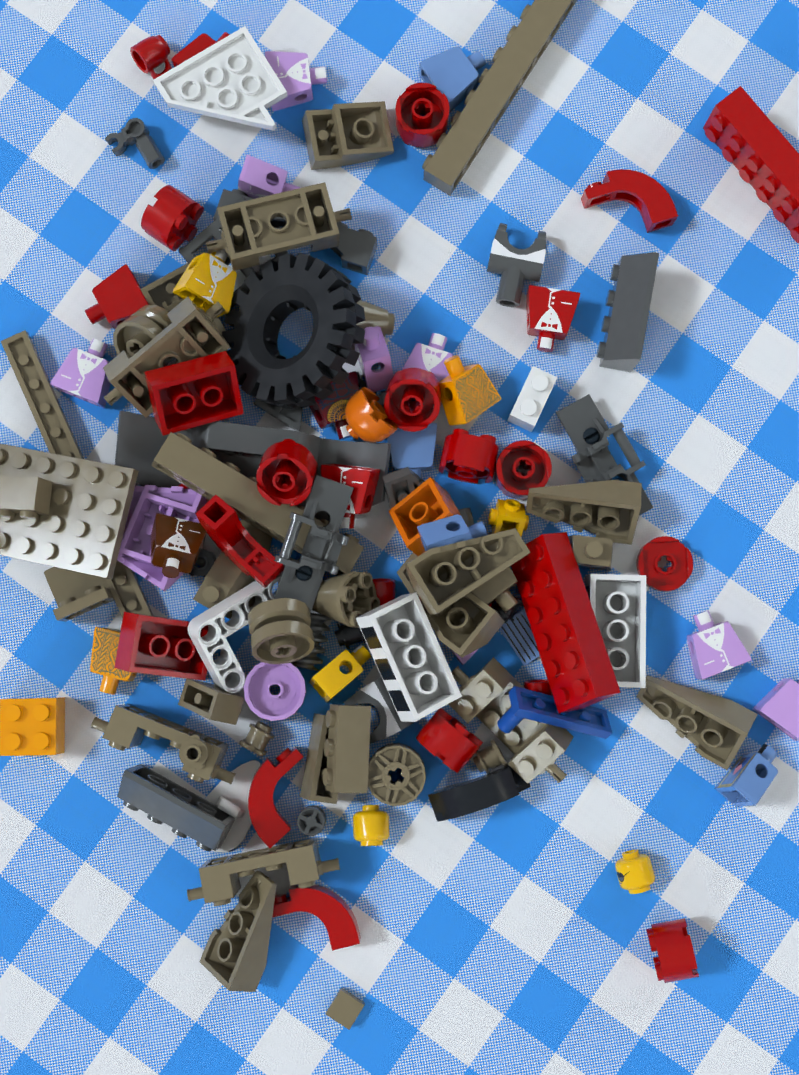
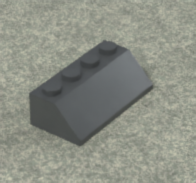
(628, 311)
(174, 806)

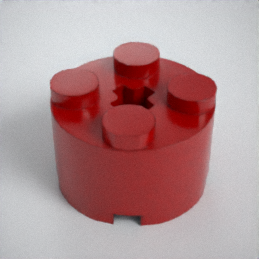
(426, 101)
(172, 217)
(415, 384)
(469, 456)
(532, 458)
(286, 473)
(449, 740)
(674, 950)

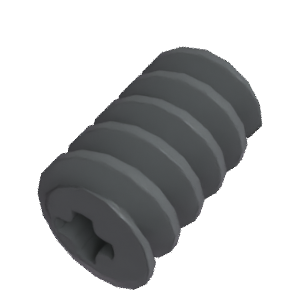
(318, 627)

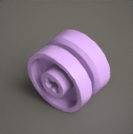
(271, 706)

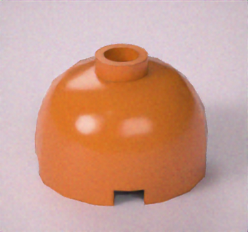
(367, 417)

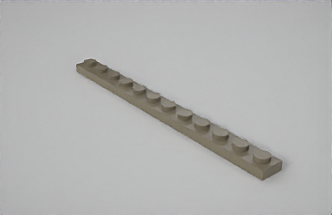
(61, 441)

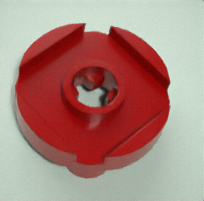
(675, 552)

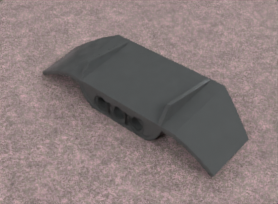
(241, 445)

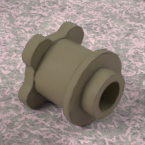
(257, 738)
(203, 749)
(489, 758)

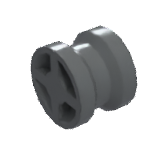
(309, 825)

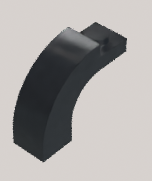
(476, 794)

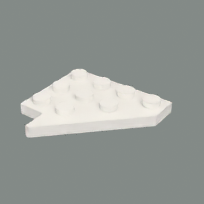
(225, 82)

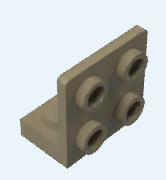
(76, 592)

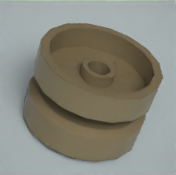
(141, 329)
(280, 631)

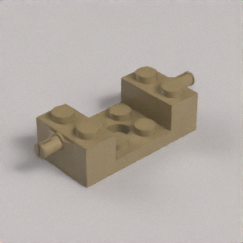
(249, 231)
(186, 338)
(131, 723)
(531, 742)
(222, 874)

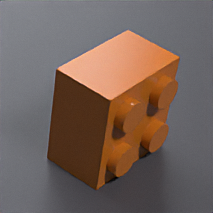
(421, 506)

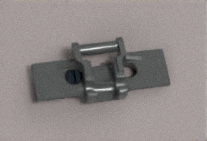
(589, 436)
(322, 545)

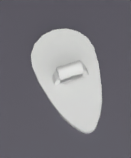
(234, 801)

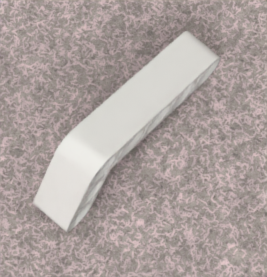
(219, 630)

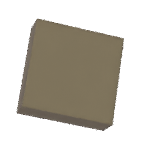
(345, 1008)

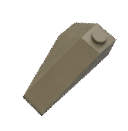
(599, 507)
(456, 569)
(226, 577)
(462, 625)
(708, 721)
(240, 947)

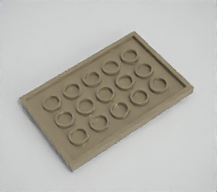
(84, 515)

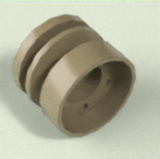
(412, 769)

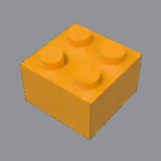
(32, 726)

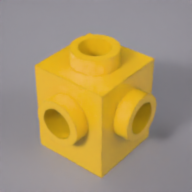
(508, 515)

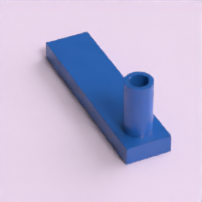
(543, 709)

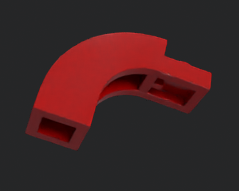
(637, 189)
(236, 543)
(263, 813)
(328, 907)

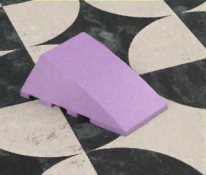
(136, 540)

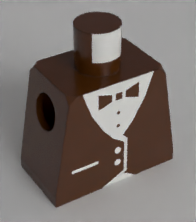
(175, 544)

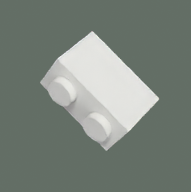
(532, 399)

